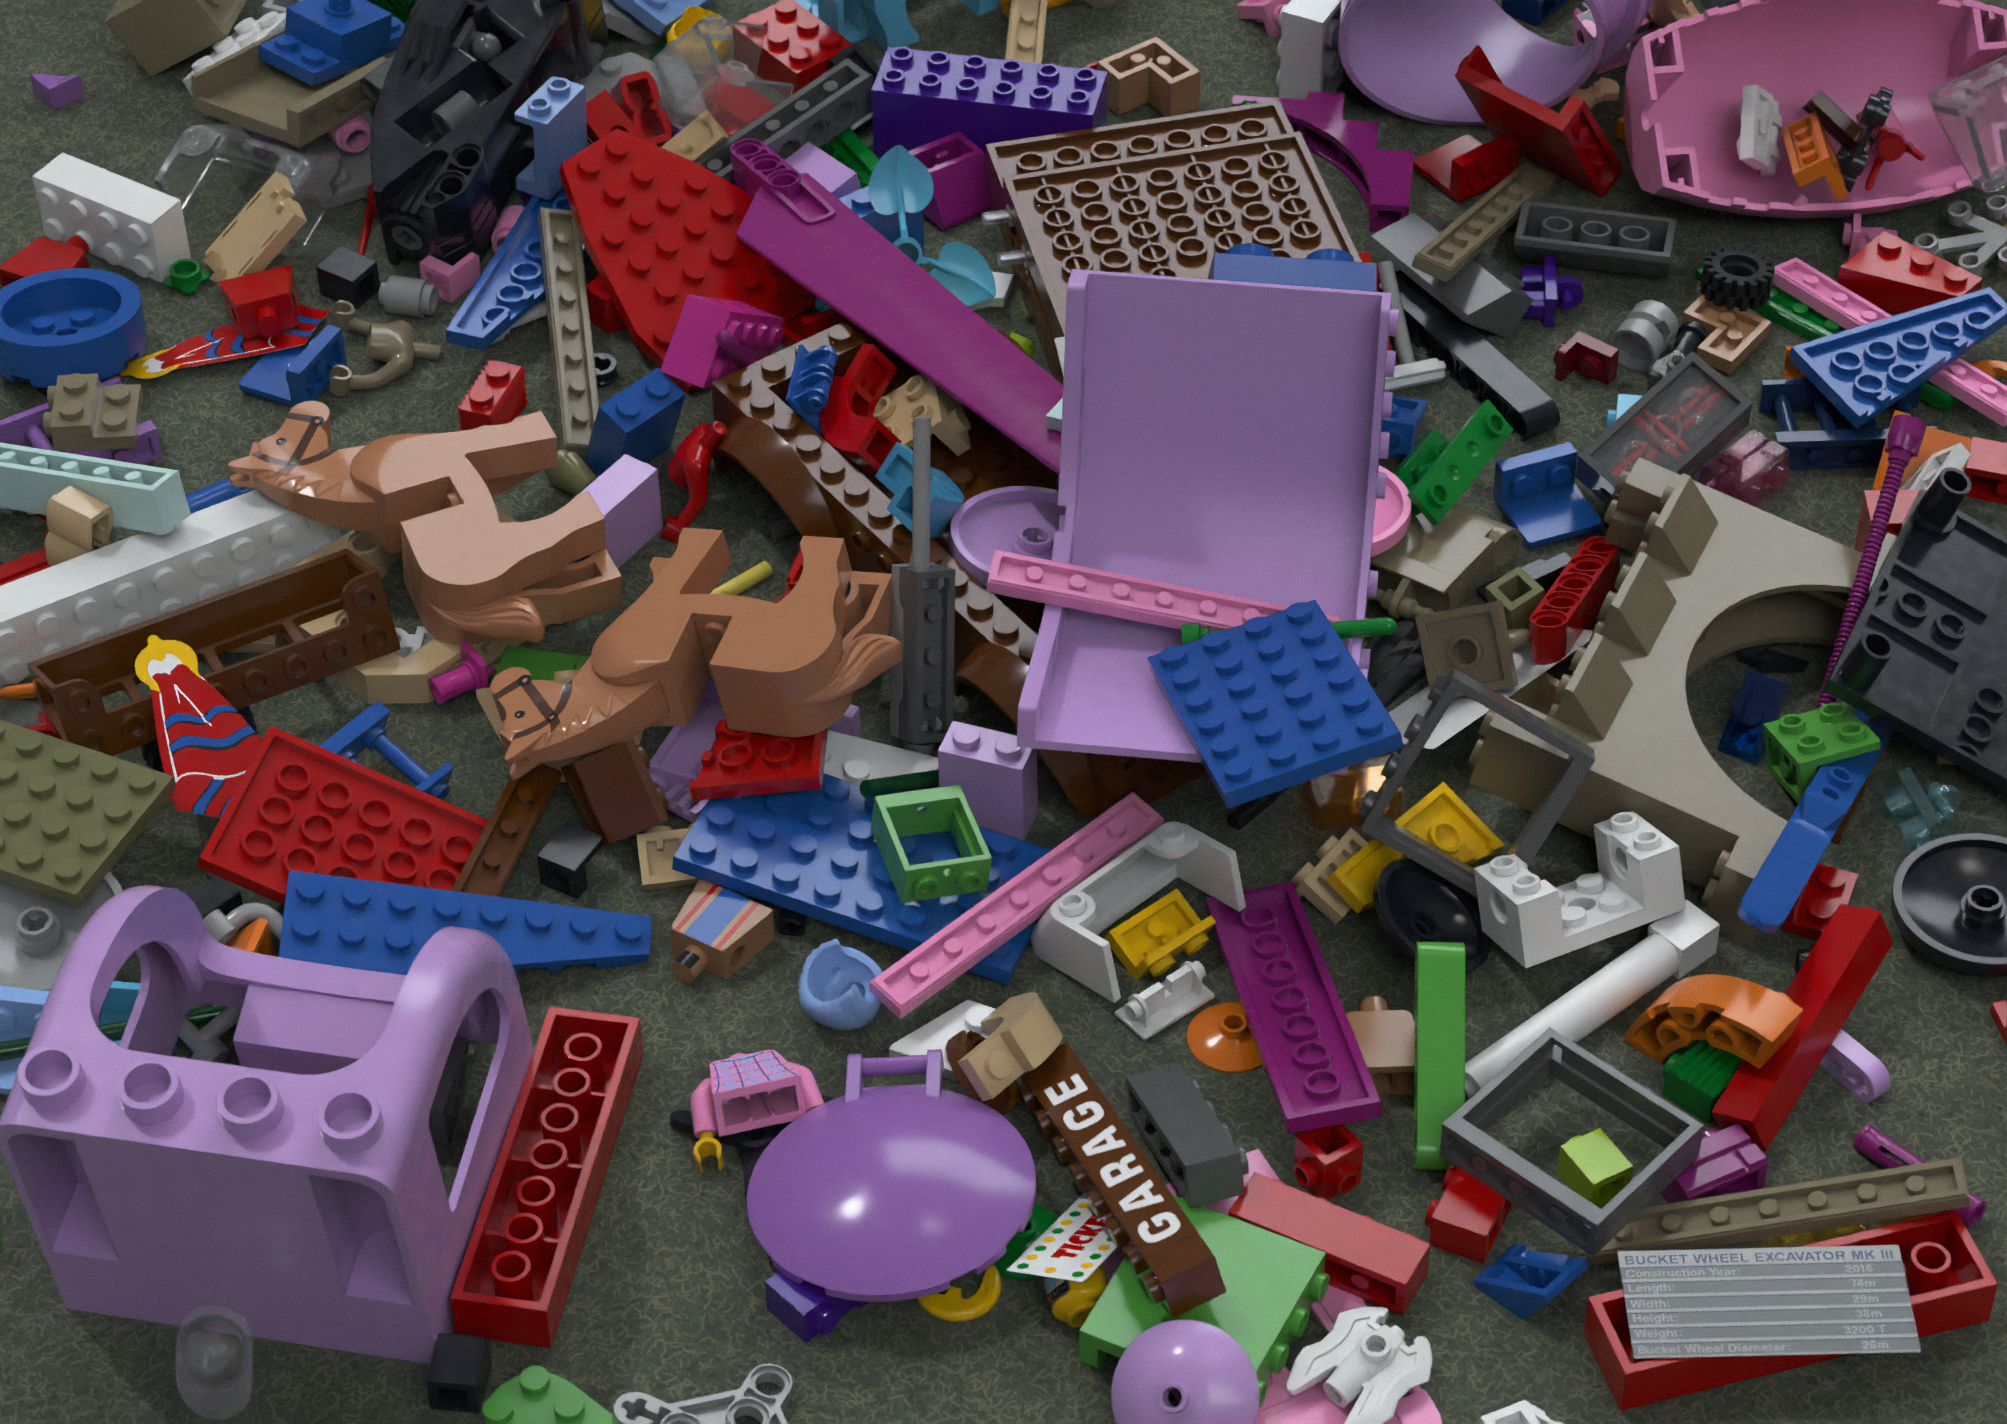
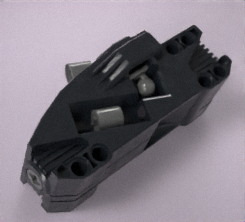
(447, 118)

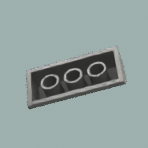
(1595, 239)
(1474, 294)

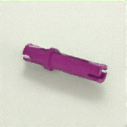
(1876, 1146)

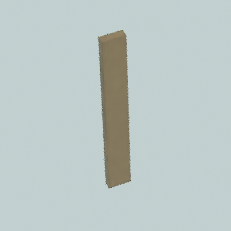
(1483, 222)
(569, 328)
(1792, 1209)

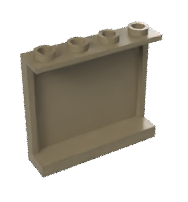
(274, 102)

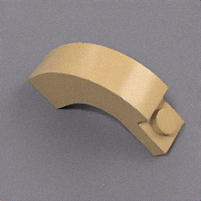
(1017, 1041)

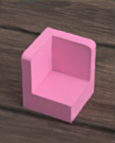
(450, 279)

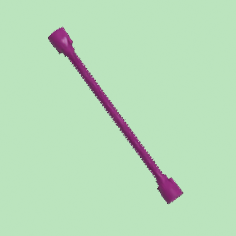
(1902, 444)

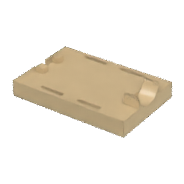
(257, 232)

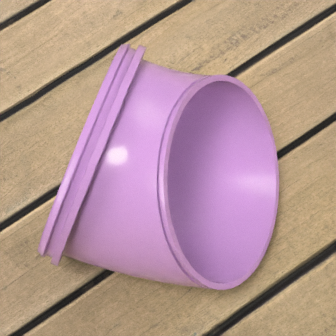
(1411, 49)

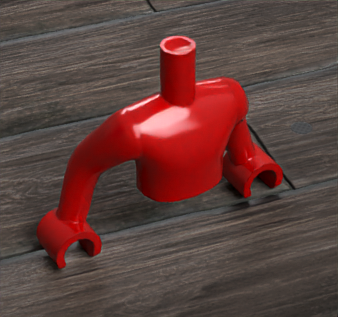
(690, 470)

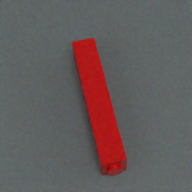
(1827, 991)

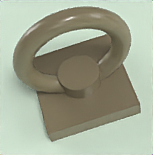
(1473, 642)

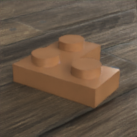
(1730, 333)

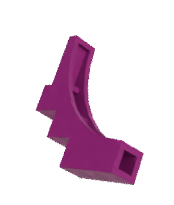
(1352, 147)

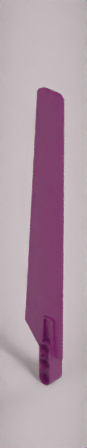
(892, 299)

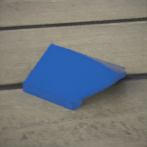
(1528, 1279)

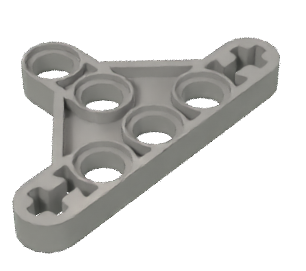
(714, 1408)

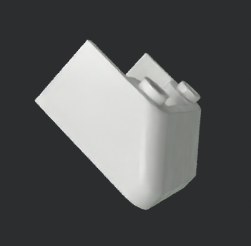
(1071, 926)

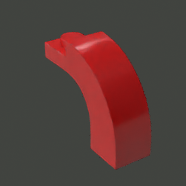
(850, 409)

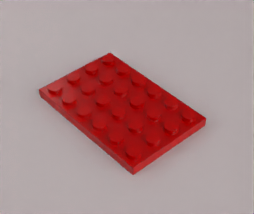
(336, 819)

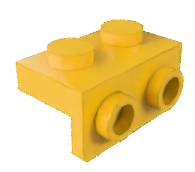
(1158, 934)

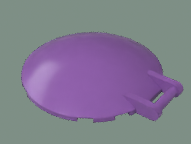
(891, 1186)

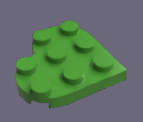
(542, 1399)

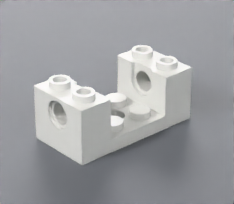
(1634, 886)

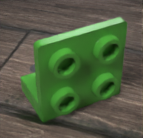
(1811, 739)

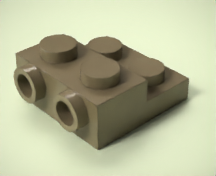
(91, 414)

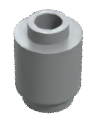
(408, 296)

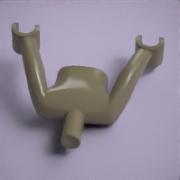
(386, 342)

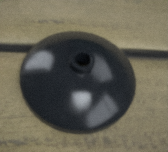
(1425, 907)

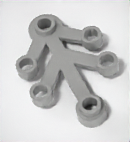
(1989, 235)

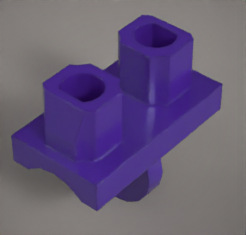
(1548, 291)

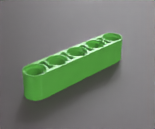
(1438, 1046)

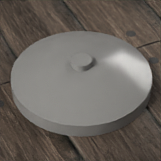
(41, 931)

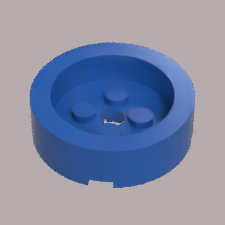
(69, 325)

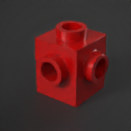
(1328, 1160)

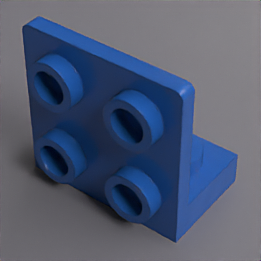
(298, 371)
(1541, 496)

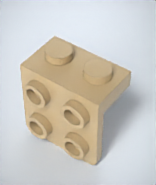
(924, 399)

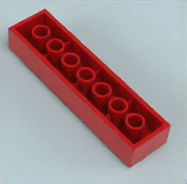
(548, 1178)
(1945, 1284)

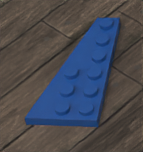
(1886, 359)

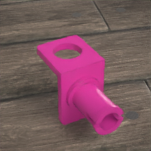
(469, 676)

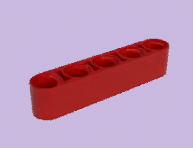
(1573, 600)

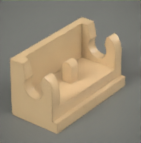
(697, 137)

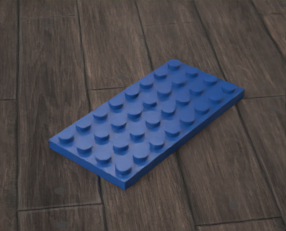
(822, 861)

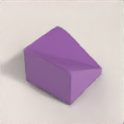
(56, 90)

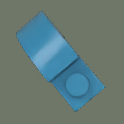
(897, 476)

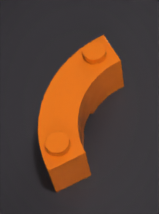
(1718, 1009)

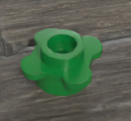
(186, 276)

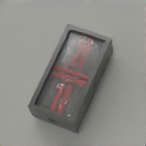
(1672, 425)

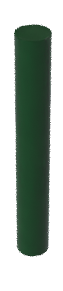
(899, 783)

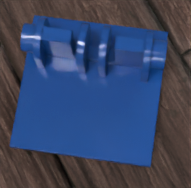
(811, 383)

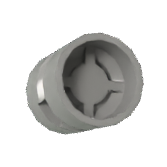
(1644, 335)

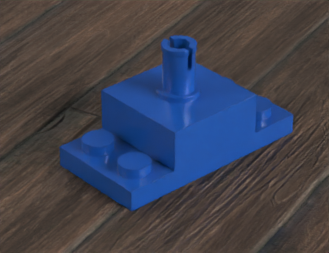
(331, 38)

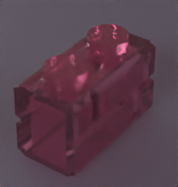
(1748, 468)

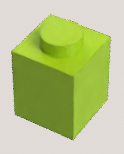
(1594, 1167)

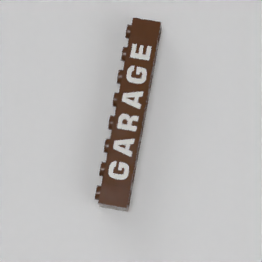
(1120, 1183)

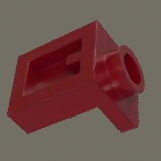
(1588, 356)

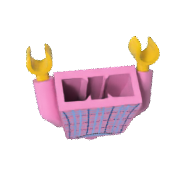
(748, 1095)

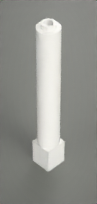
(1671, 948)

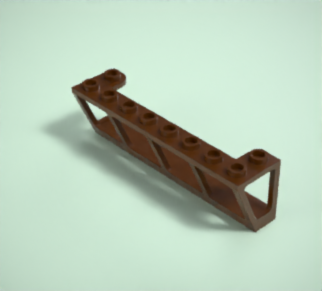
(75, 679)

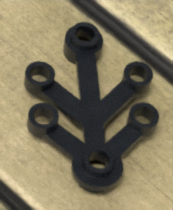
(1853, 159)

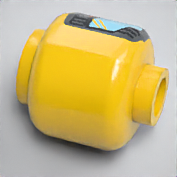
(1075, 1300)

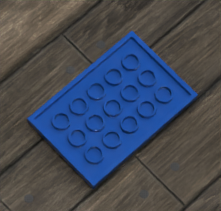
(1273, 703)

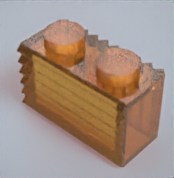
(1336, 798)

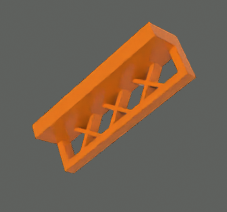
(1813, 154)

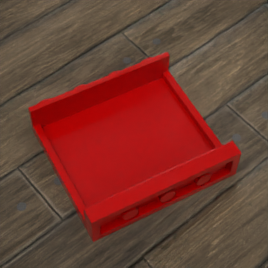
(1561, 142)

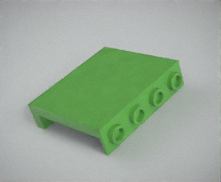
(1265, 1304)

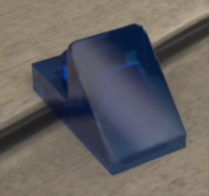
(1757, 703)

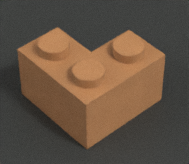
(1151, 75)

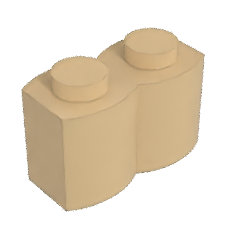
(76, 525)

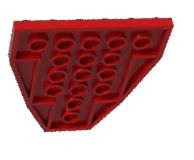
(667, 232)

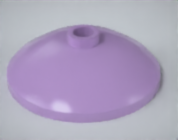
(1196, 1359)

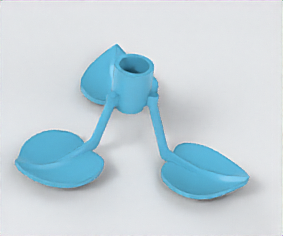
(903, 185)

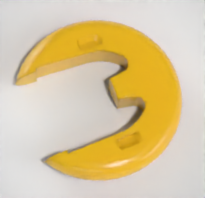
(955, 1308)

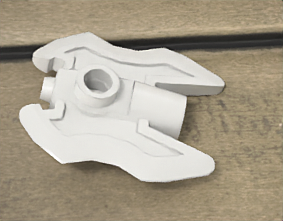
(1363, 1362)

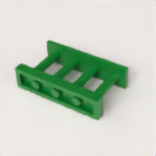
(1442, 469)

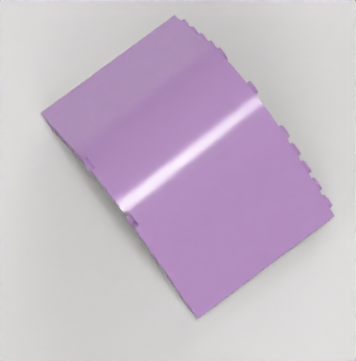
(1212, 450)

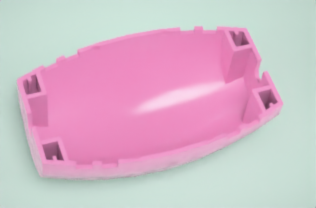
(1692, 74)

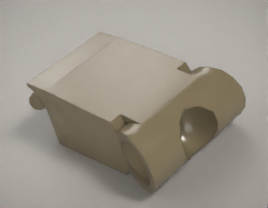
(1443, 563)

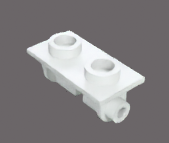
(1166, 1001)

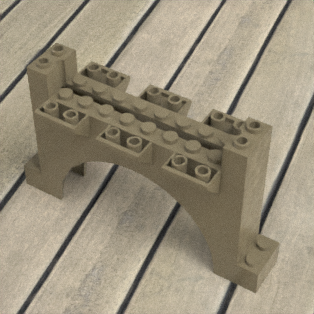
(1700, 586)

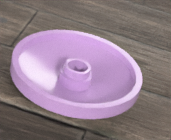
(1004, 520)

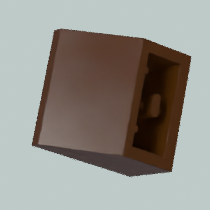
(616, 791)

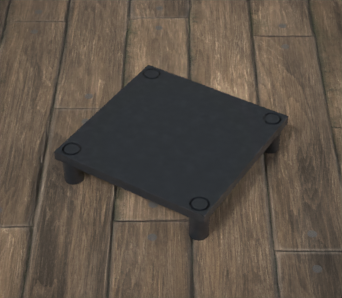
(1935, 635)

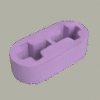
(1856, 1068)

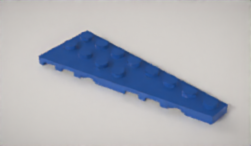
(509, 283)
(389, 923)

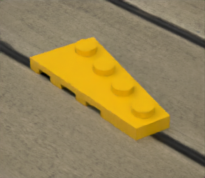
(1438, 819)

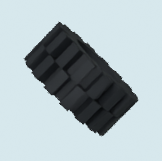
(1737, 278)

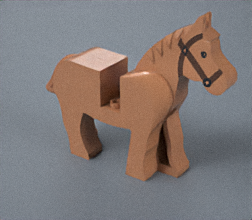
(438, 508)
(773, 664)

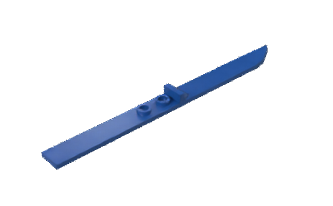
(1807, 836)

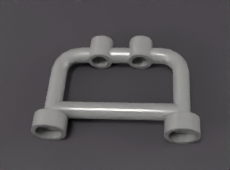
(206, 1041)

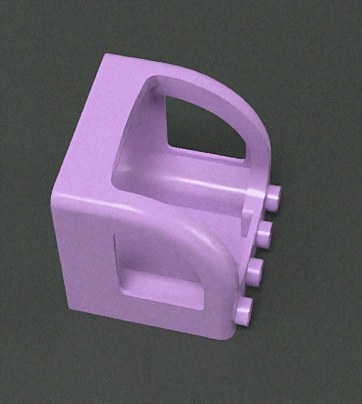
(267, 1183)

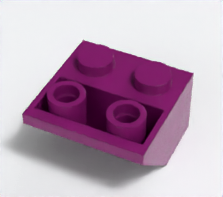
(958, 180)

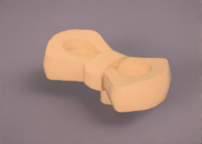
(1603, 90)

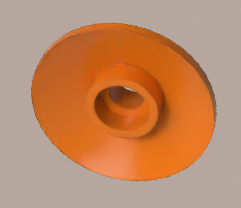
(1220, 1046)

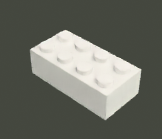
(113, 215)

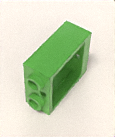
(943, 811)

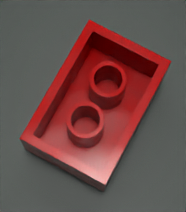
(794, 44)

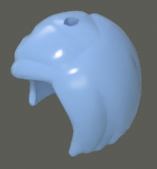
(836, 987)

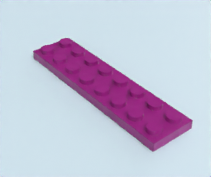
(1293, 1010)

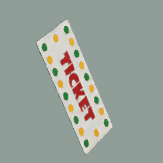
(1069, 1247)

